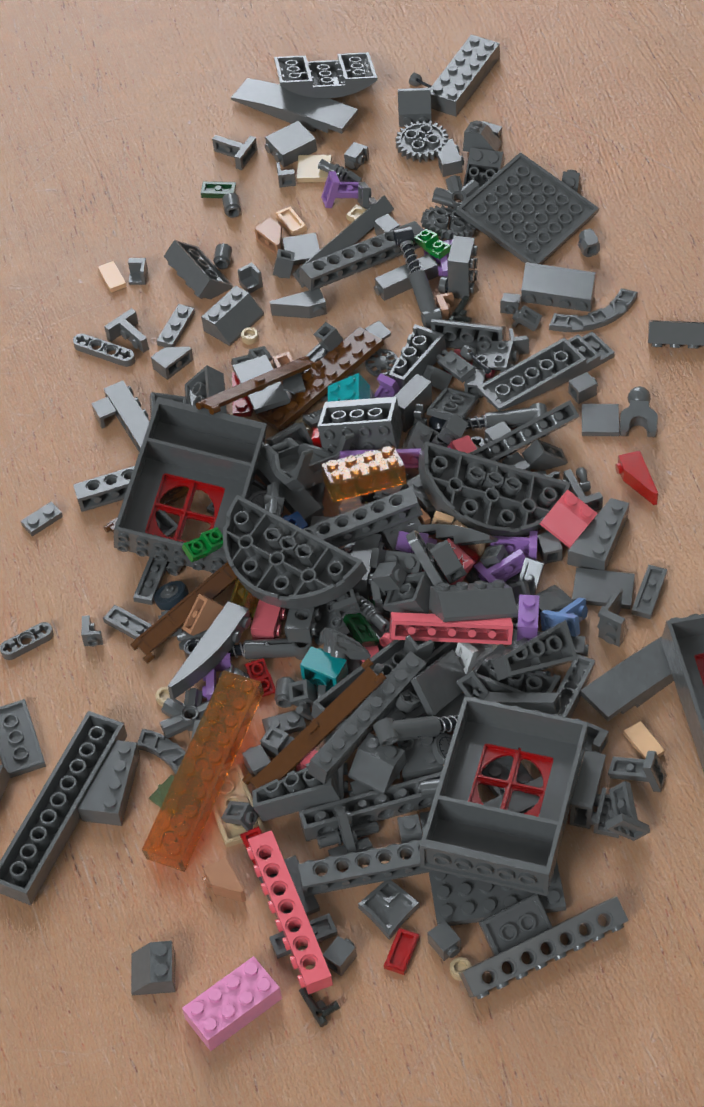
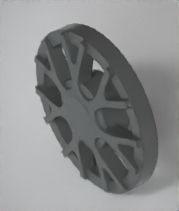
(381, 362)

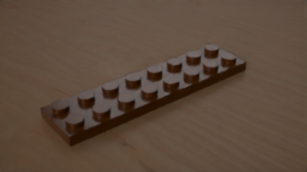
(335, 367)

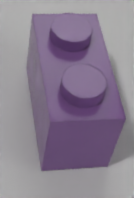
(528, 616)

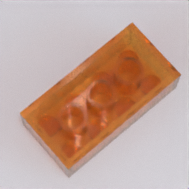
(363, 473)

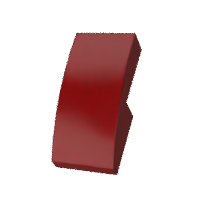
(258, 671)

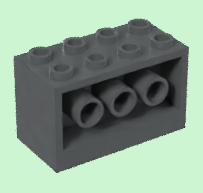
(372, 420)

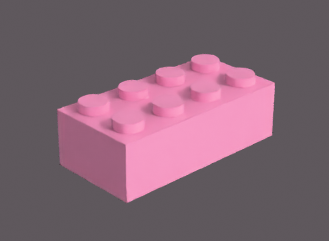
(232, 1003)

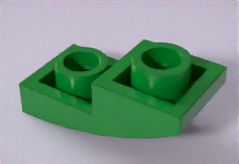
(430, 243)
(204, 545)

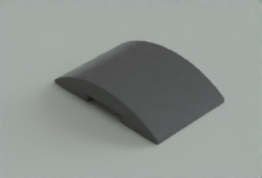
(326, 78)

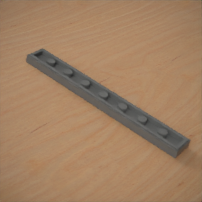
(352, 232)

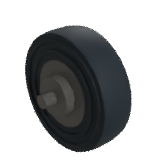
(170, 595)

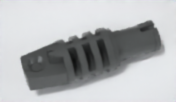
(344, 175)
(373, 615)

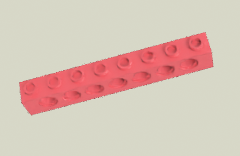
(311, 979)

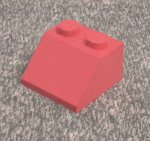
(568, 518)

